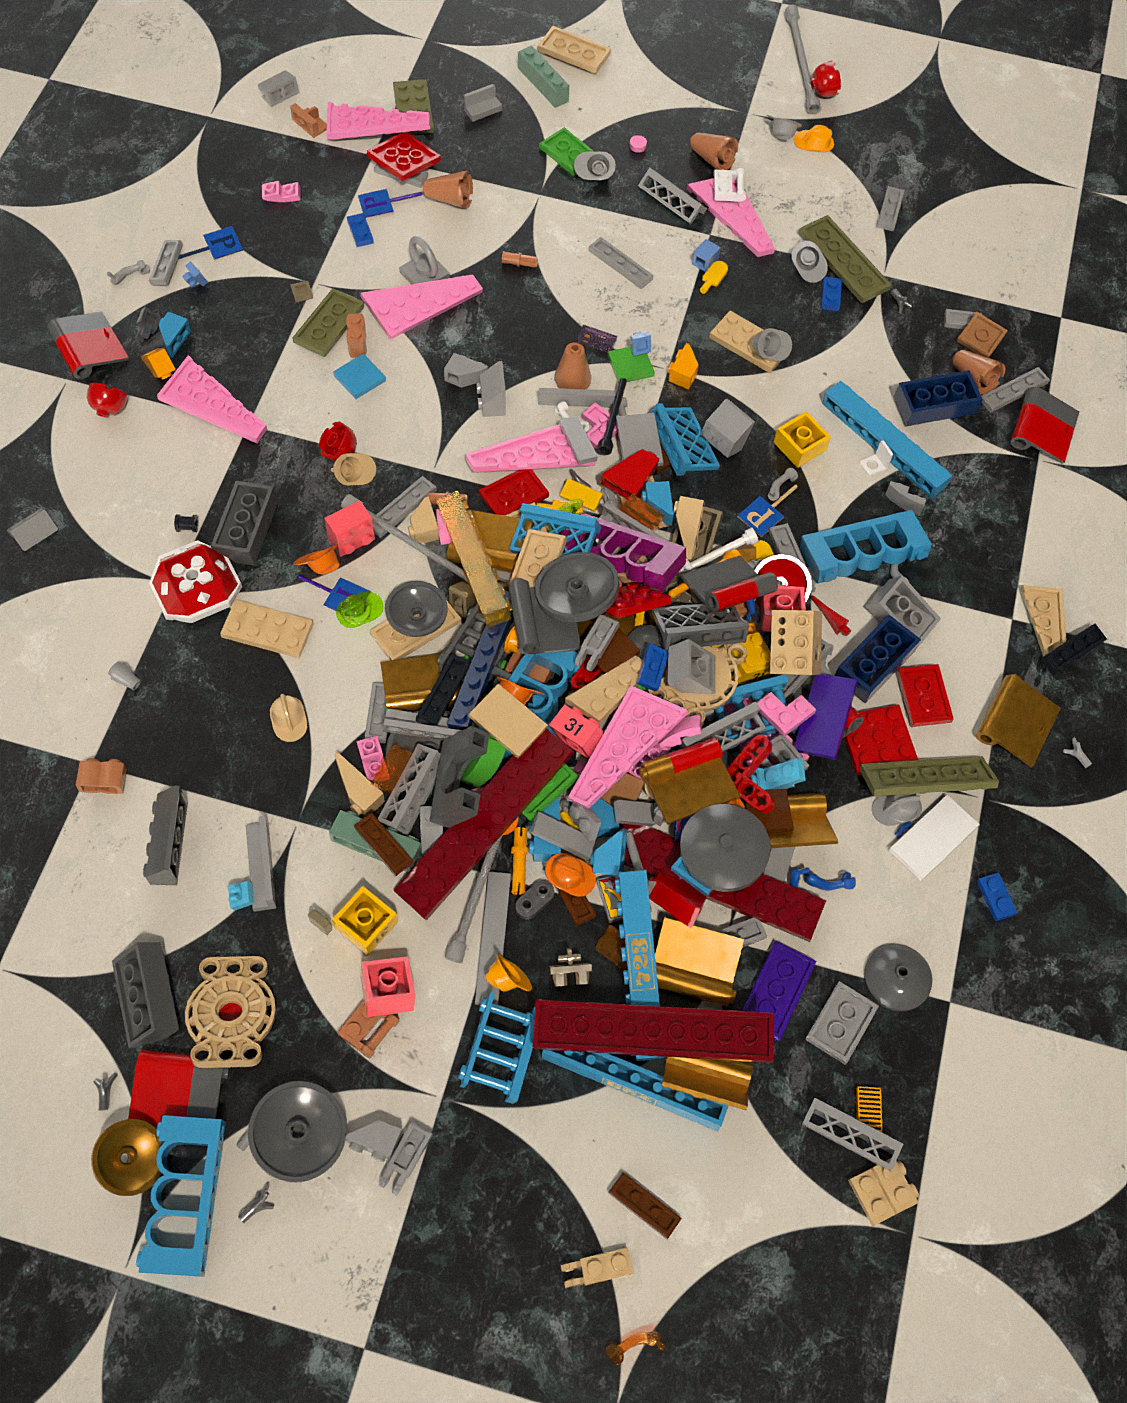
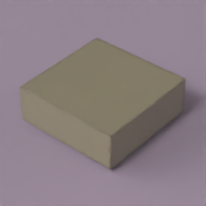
(301, 291)
(320, 921)

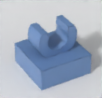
(194, 275)
(640, 343)

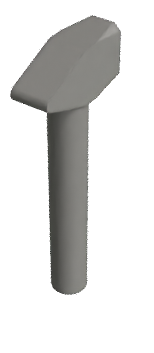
(636, 859)

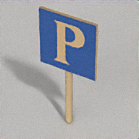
(762, 515)

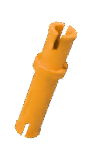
(519, 853)

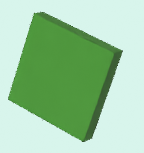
(630, 366)

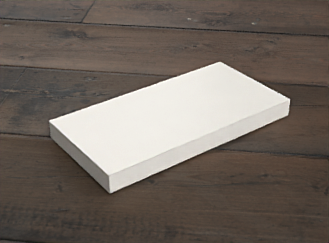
(933, 837)

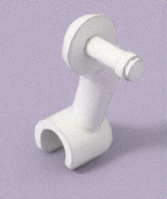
(561, 410)

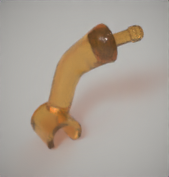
(616, 1352)

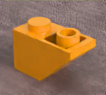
(684, 369)

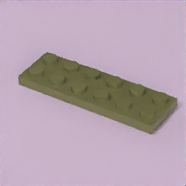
(846, 259)
(928, 776)

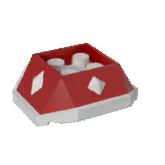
(194, 599)

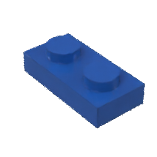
(360, 230)
(831, 293)
(652, 667)
(997, 897)

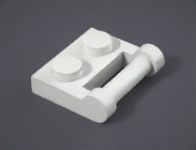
(723, 185)

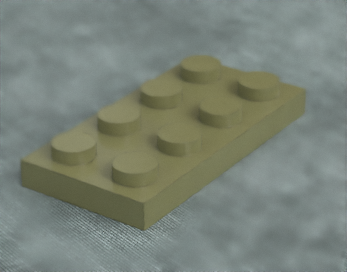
(414, 97)
(327, 322)

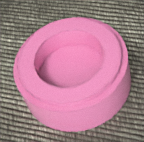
(638, 143)

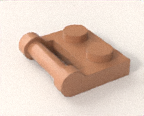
(360, 1025)

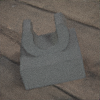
(497, 672)

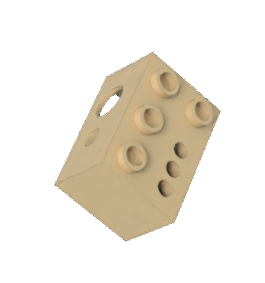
(795, 641)

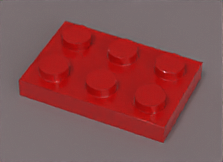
(513, 490)
(925, 695)

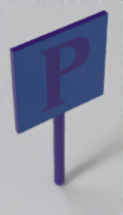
(379, 202)
(340, 591)

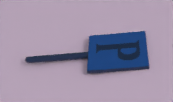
(220, 243)

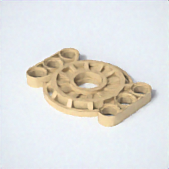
(698, 703)
(225, 988)

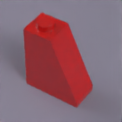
(631, 474)
(677, 898)

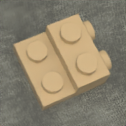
(884, 1192)

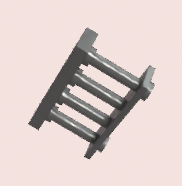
(473, 615)

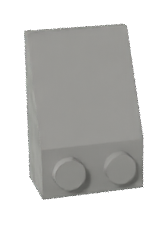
(905, 605)

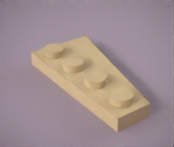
(1047, 615)
(606, 692)

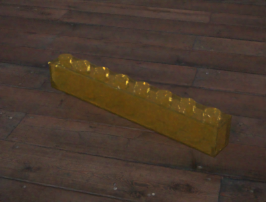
(474, 560)

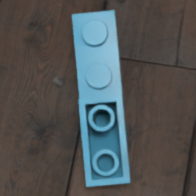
(778, 776)

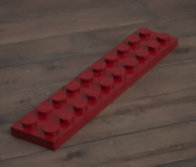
(470, 840)
(765, 899)
(654, 1031)

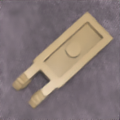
(600, 1268)

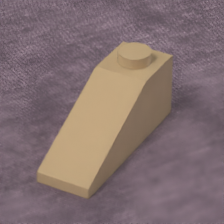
(689, 517)
(361, 794)

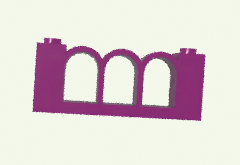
(658, 573)

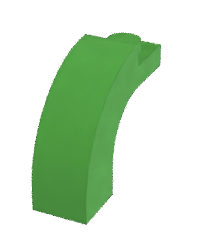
(483, 768)

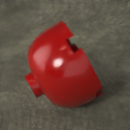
(826, 80)
(105, 400)
(337, 441)

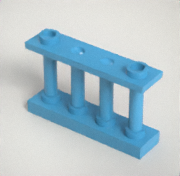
(756, 691)
(517, 1064)

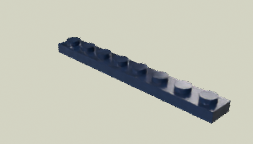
(478, 673)

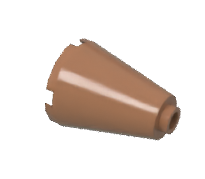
(715, 149)
(450, 189)
(573, 368)
(983, 369)

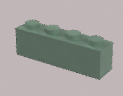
(543, 76)
(345, 834)

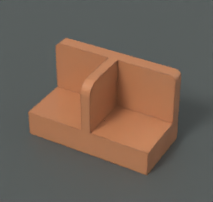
(308, 120)

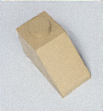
(423, 523)

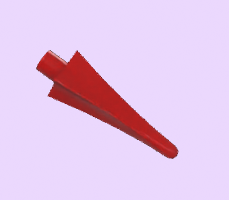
(836, 621)

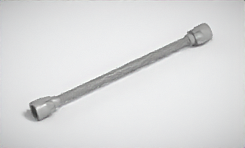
(813, 102)
(349, 499)
(457, 948)

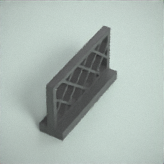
(703, 634)

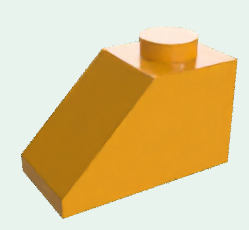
(158, 363)

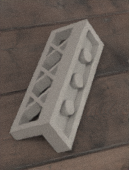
(677, 192)
(623, 519)
(727, 723)
(406, 724)
(416, 790)
(261, 865)
(855, 1128)

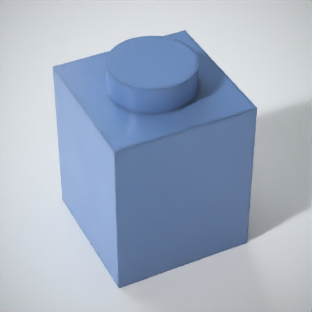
(706, 255)

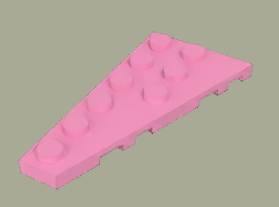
(411, 305)

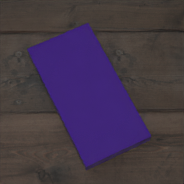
(824, 730)
(780, 985)

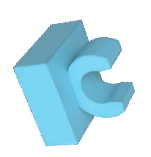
(240, 895)

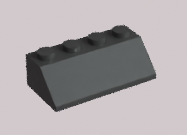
(245, 522)
(166, 837)
(145, 994)

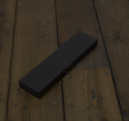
(1074, 648)
(443, 691)

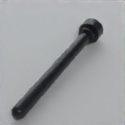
(605, 445)

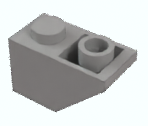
(463, 371)
(377, 1138)

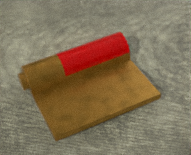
(689, 780)

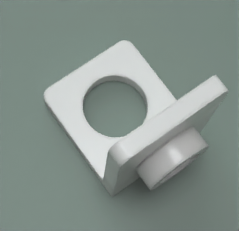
(881, 458)

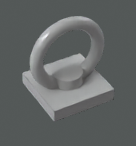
(422, 267)

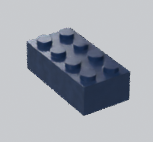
(937, 398)
(878, 657)

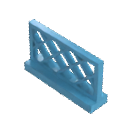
(674, 442)
(560, 519)

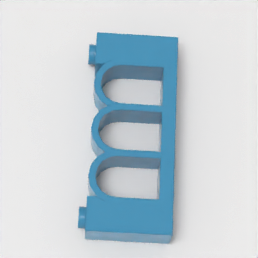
(826, 567)
(558, 662)
(182, 1261)

